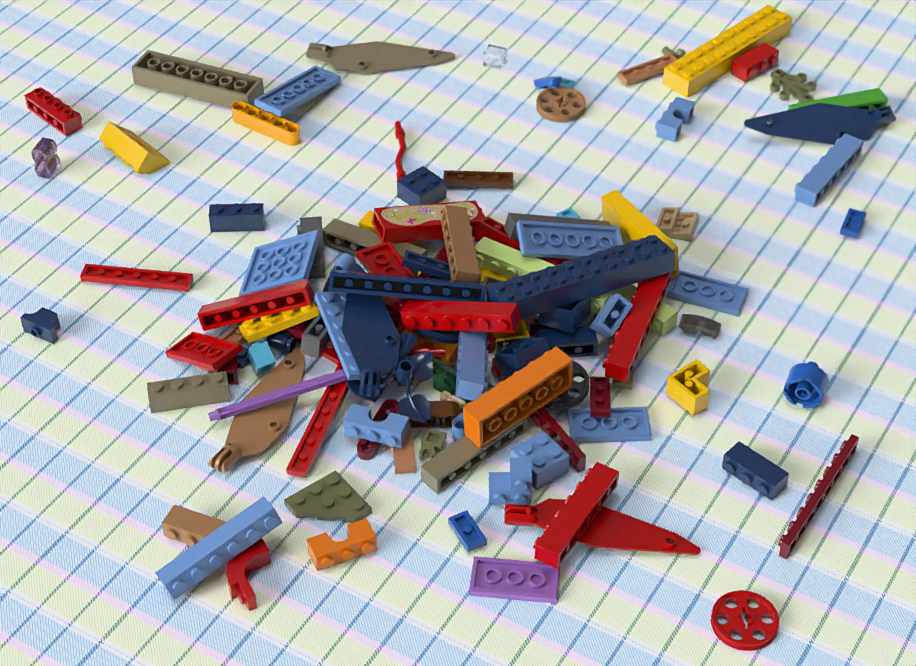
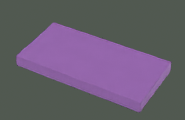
(514, 580)

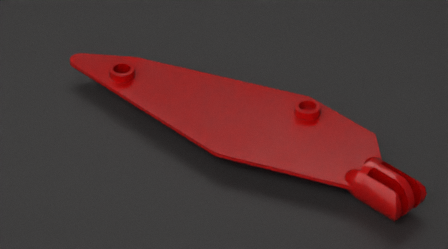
(607, 530)

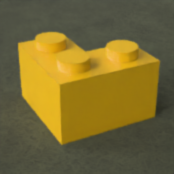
(689, 387)

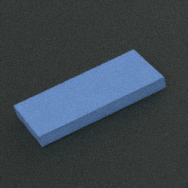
(707, 293)
(623, 425)

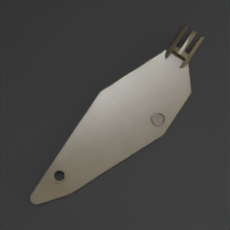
(376, 56)

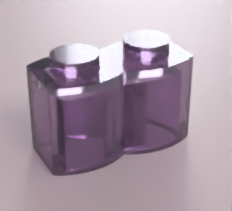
(45, 158)

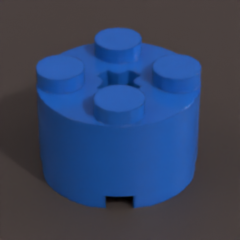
(806, 384)

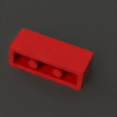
(754, 62)

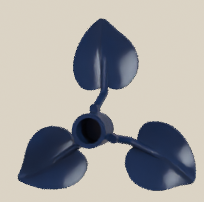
(416, 367)

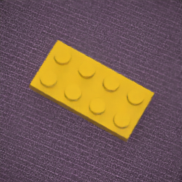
(267, 325)

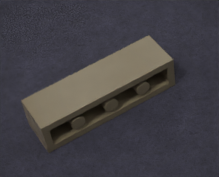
(188, 392)

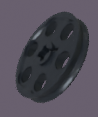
(582, 388)

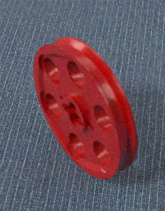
(737, 624)

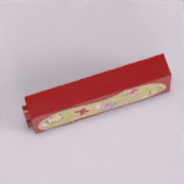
(418, 221)

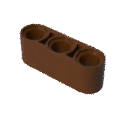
(441, 415)

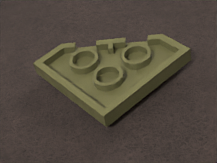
(329, 500)

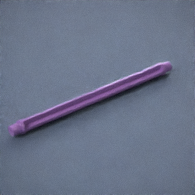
(278, 395)

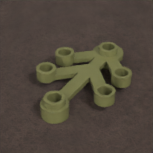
(779, 76)

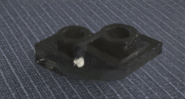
(694, 323)

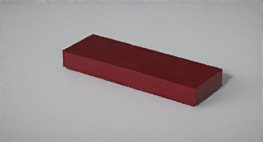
(600, 397)

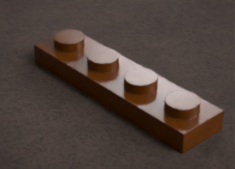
(478, 179)

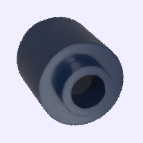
(282, 341)

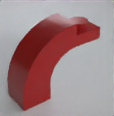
(242, 567)

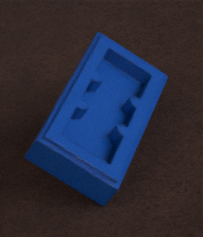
(853, 223)

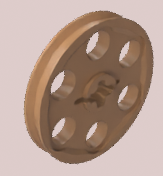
(554, 102)

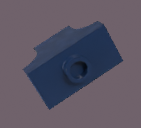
(41, 324)

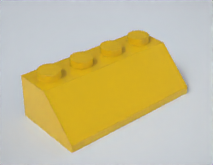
(132, 149)

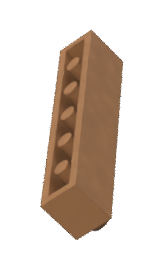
(460, 244)

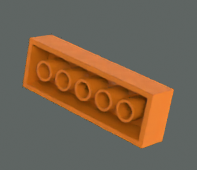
(517, 397)

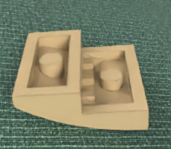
(676, 223)

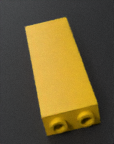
(632, 222)

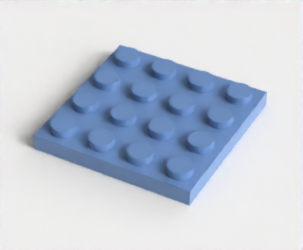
(281, 262)

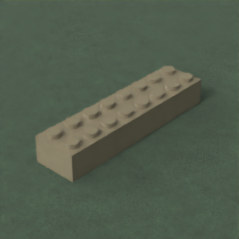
(196, 79)

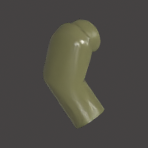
(680, 52)

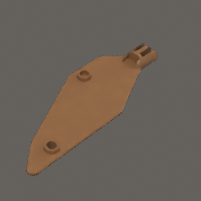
(259, 428)

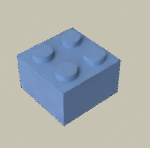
(546, 456)

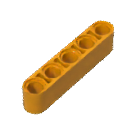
(266, 123)

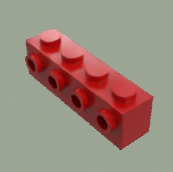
(53, 111)

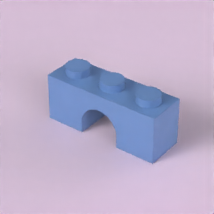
(670, 124)
(391, 431)

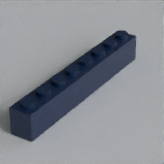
(406, 286)

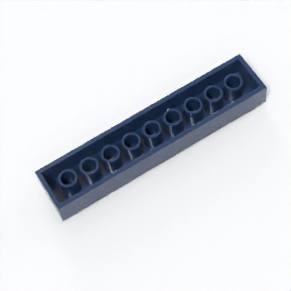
(585, 276)

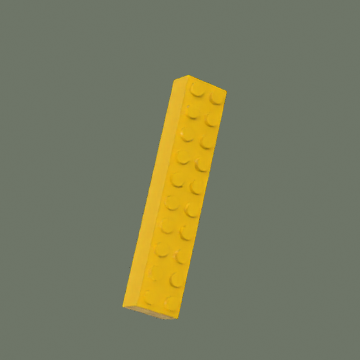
(716, 56)

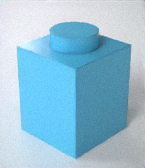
(261, 357)

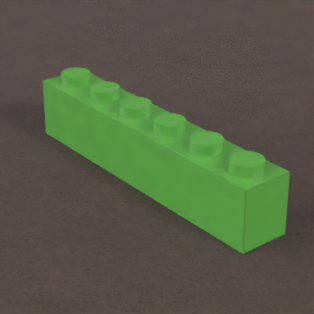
(865, 99)

